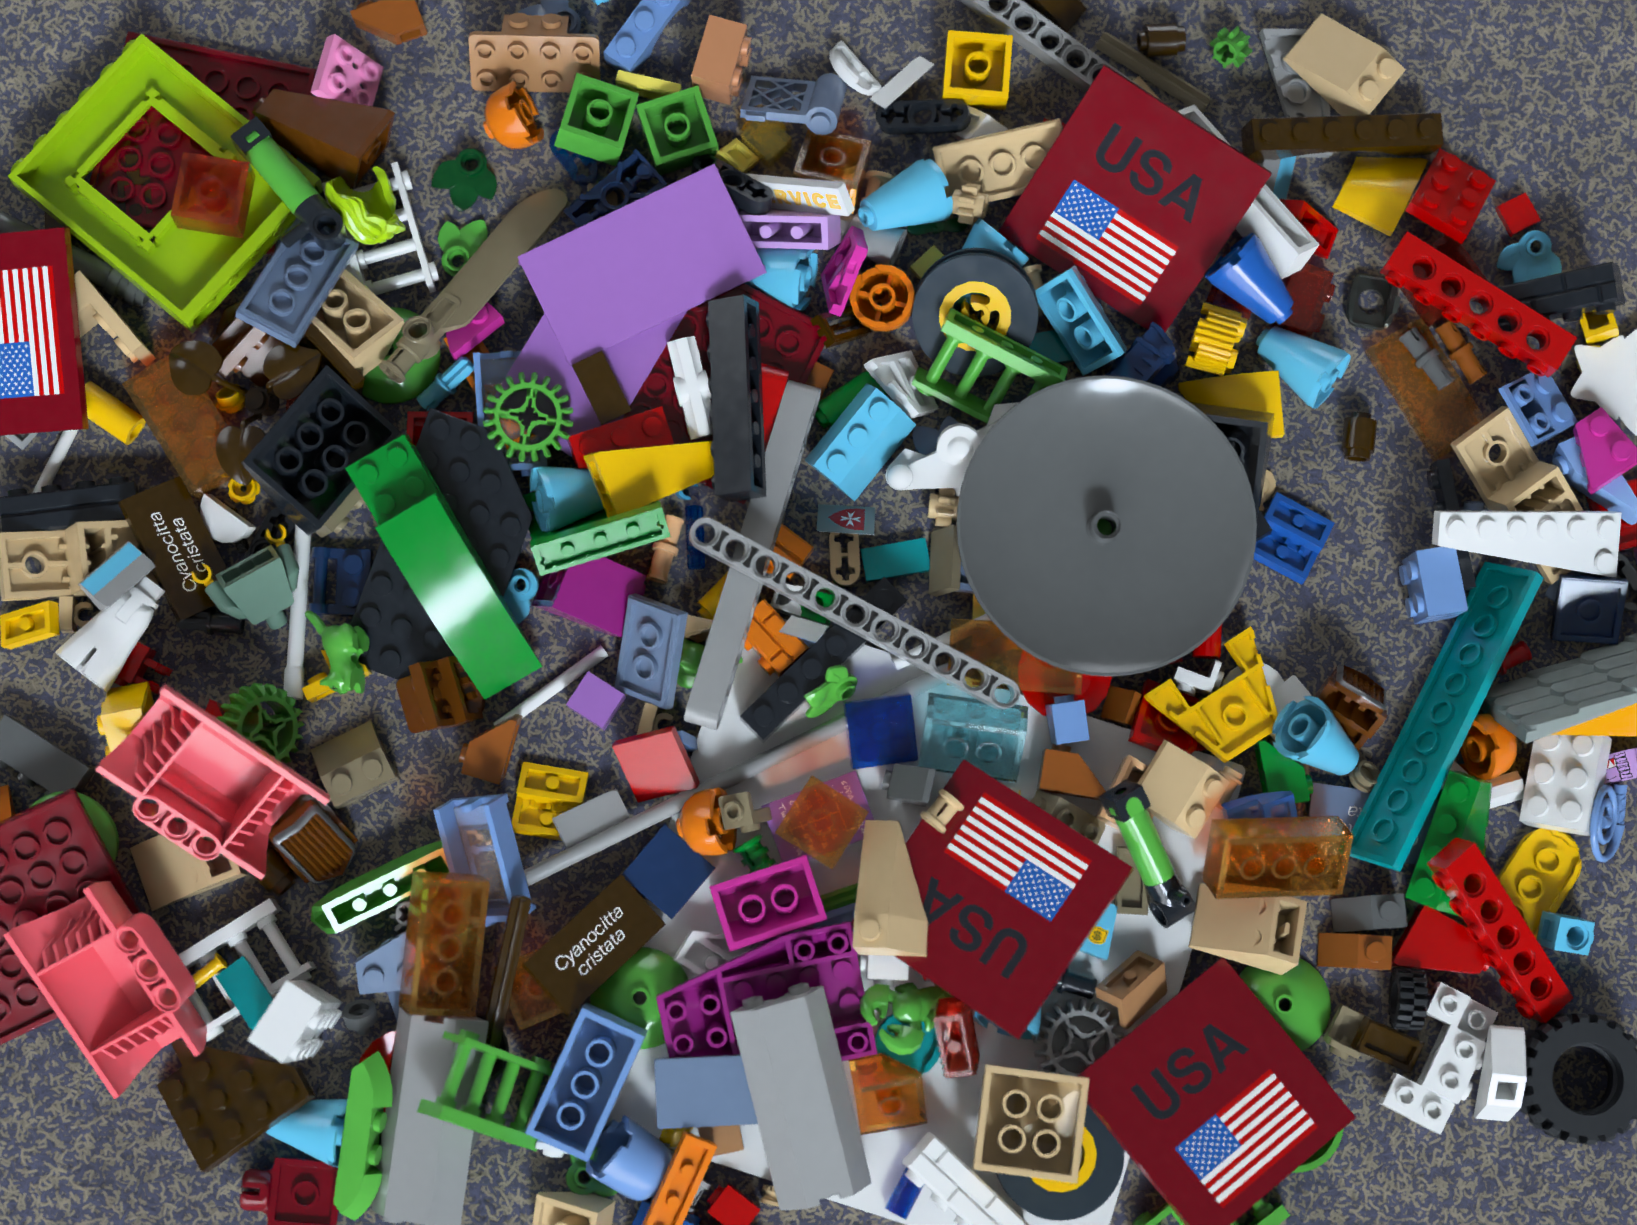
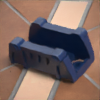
(619, 180)
(1149, 359)

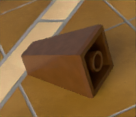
(327, 133)

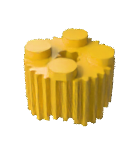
(1215, 340)

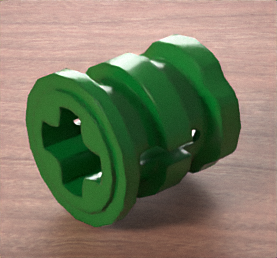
(754, 854)

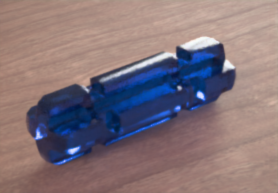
(695, 559)

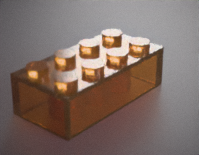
(182, 425)
(1277, 857)
(444, 944)

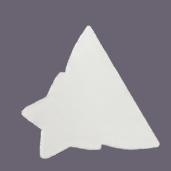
(1610, 377)

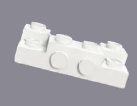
(1449, 1064)

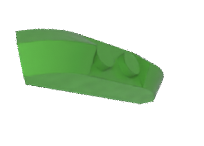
(376, 889)
(360, 1149)

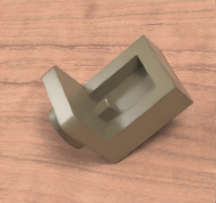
(739, 812)
(1343, 1030)

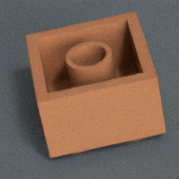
(720, 59)

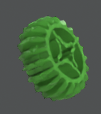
(532, 388)
(277, 732)

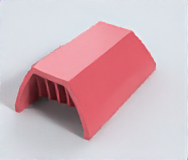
(207, 778)
(111, 983)

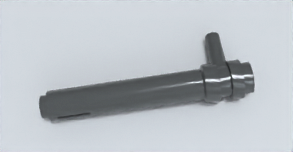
(91, 266)

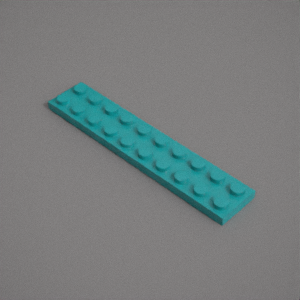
(1443, 715)

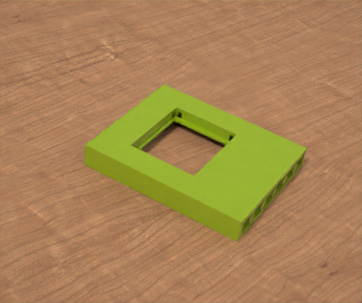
(181, 268)

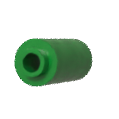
(836, 402)

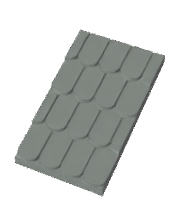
(1572, 697)

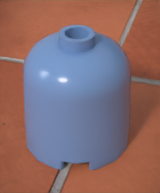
(629, 1160)

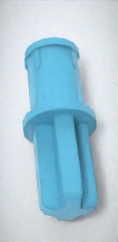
(445, 383)

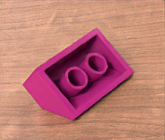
(768, 903)

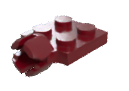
(292, 1192)

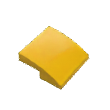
(544, 794)

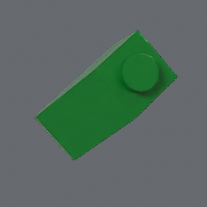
(1281, 773)

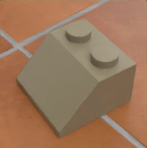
(354, 765)

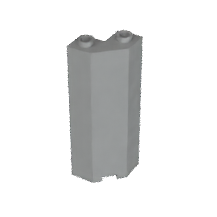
(801, 1097)
(423, 1156)

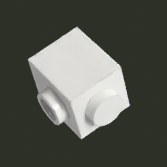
(883, 969)

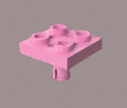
(339, 80)

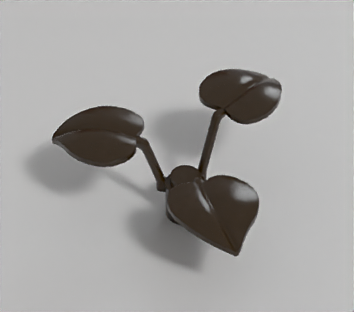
(289, 371)

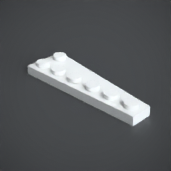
(1550, 538)

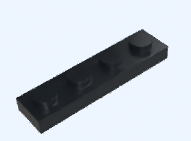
(1441, 480)

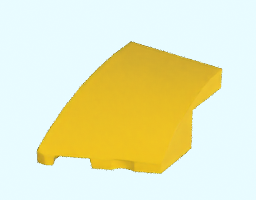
(1379, 190)
(1243, 391)

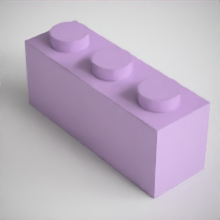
(792, 229)

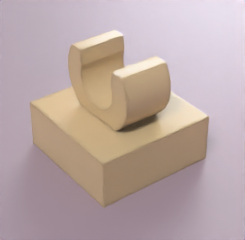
(69, 614)
(651, 718)

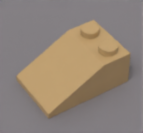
(1343, 66)

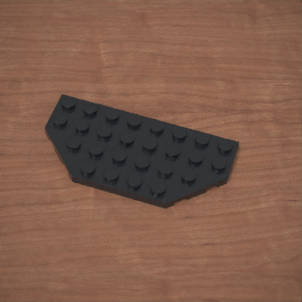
(492, 514)

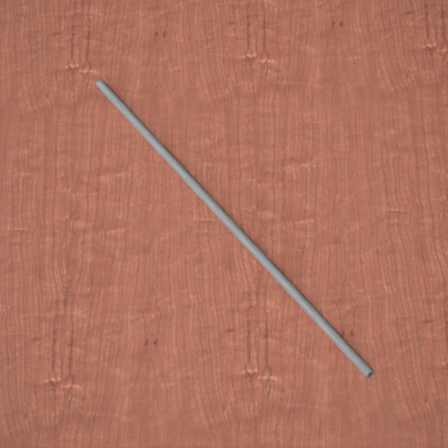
(724, 780)

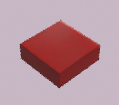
(1517, 214)

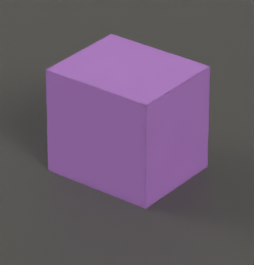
(596, 700)

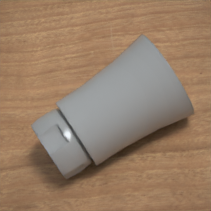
(882, 245)

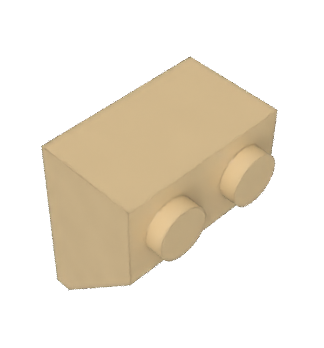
(1181, 789)

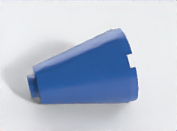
(1252, 280)

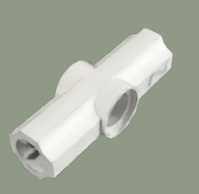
(691, 386)

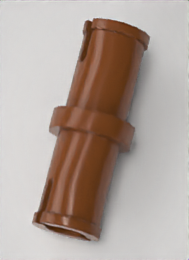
(1461, 351)

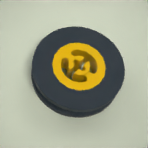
(968, 272)
(1097, 1178)

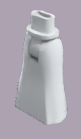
(111, 635)

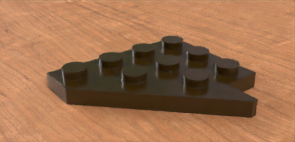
(229, 1100)

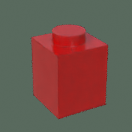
(732, 1206)

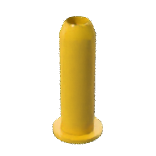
(209, 970)

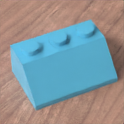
(1079, 321)
(860, 441)

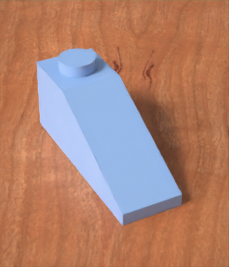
(1614, 496)

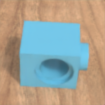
(1554, 930)

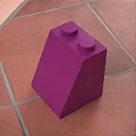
(591, 594)

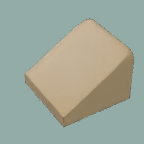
(697, 628)

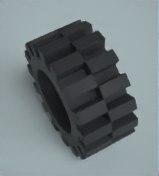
(1407, 999)

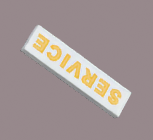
(808, 195)

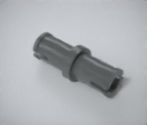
(1427, 358)

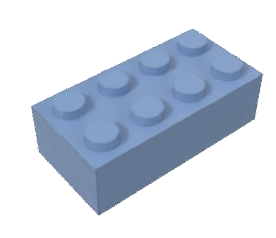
(586, 1082)

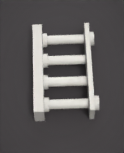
(361, 259)
(235, 936)

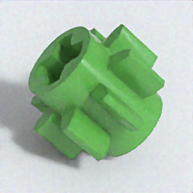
(1231, 47)

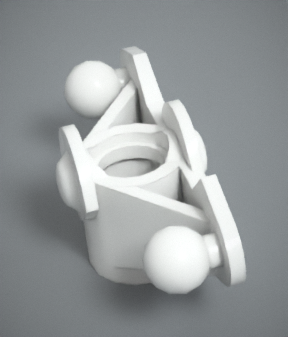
(945, 465)

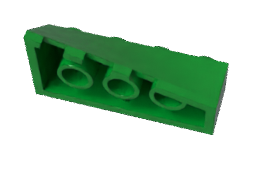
(1459, 814)

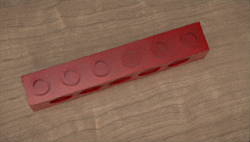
(1496, 304)
(1547, 991)

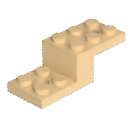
(95, 309)
(1516, 477)
(64, 558)

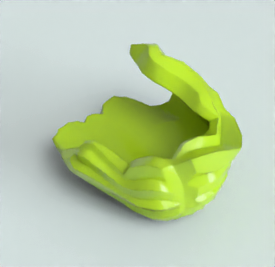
(367, 214)

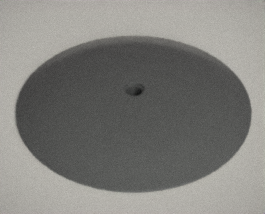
(1174, 510)

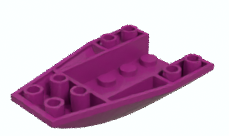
(698, 1011)

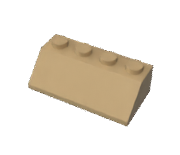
(358, 323)

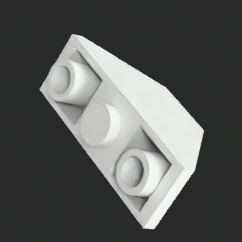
(1502, 1074)

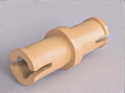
(664, 551)

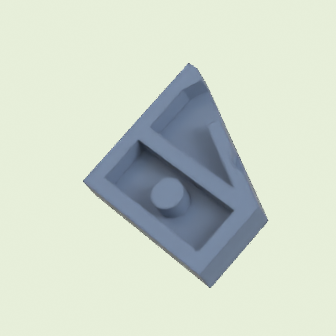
(381, 968)

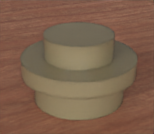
(1364, 776)

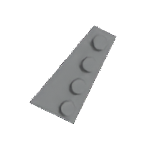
(1295, 94)

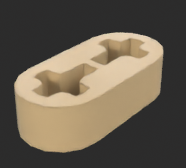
(836, 559)

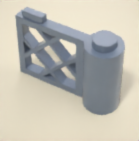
(817, 104)

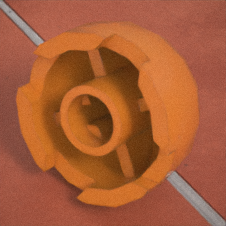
(511, 118)
(886, 286)
(1488, 748)
(703, 825)

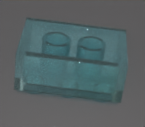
(973, 731)

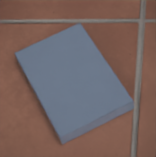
(650, 651)
(702, 1092)

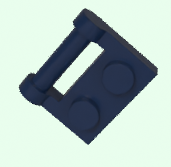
(352, 573)

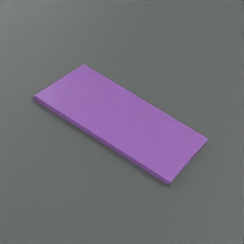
(642, 264)
(628, 360)

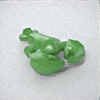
(909, 1008)

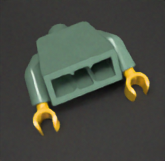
(257, 585)

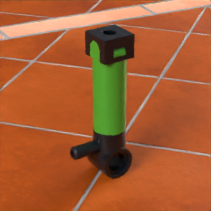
(291, 186)
(1168, 897)

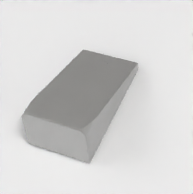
(590, 818)

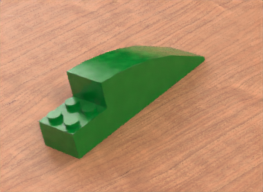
(443, 566)

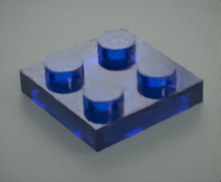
(880, 731)

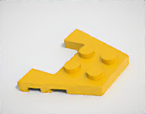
(1233, 714)

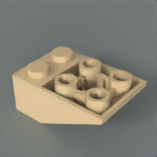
(175, 874)
(1249, 930)

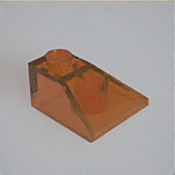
(887, 1094)

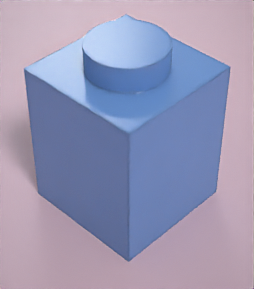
(1067, 720)

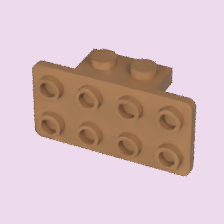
(533, 53)

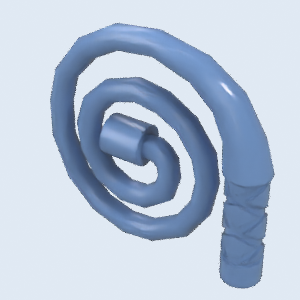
(1612, 820)

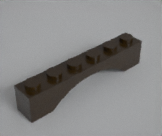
(1373, 133)

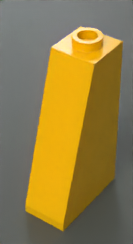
(647, 474)

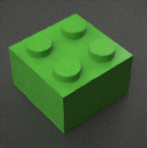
(596, 119)
(677, 129)

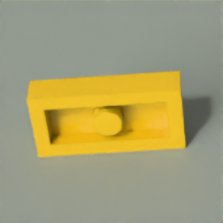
(29, 624)

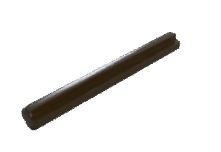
(506, 968)

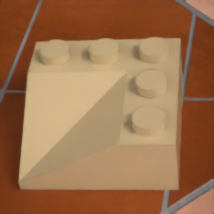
(1030, 1123)

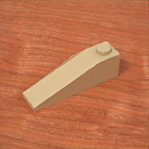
(888, 901)

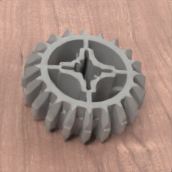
(1063, 1018)

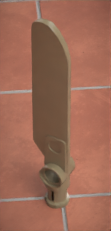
(475, 281)

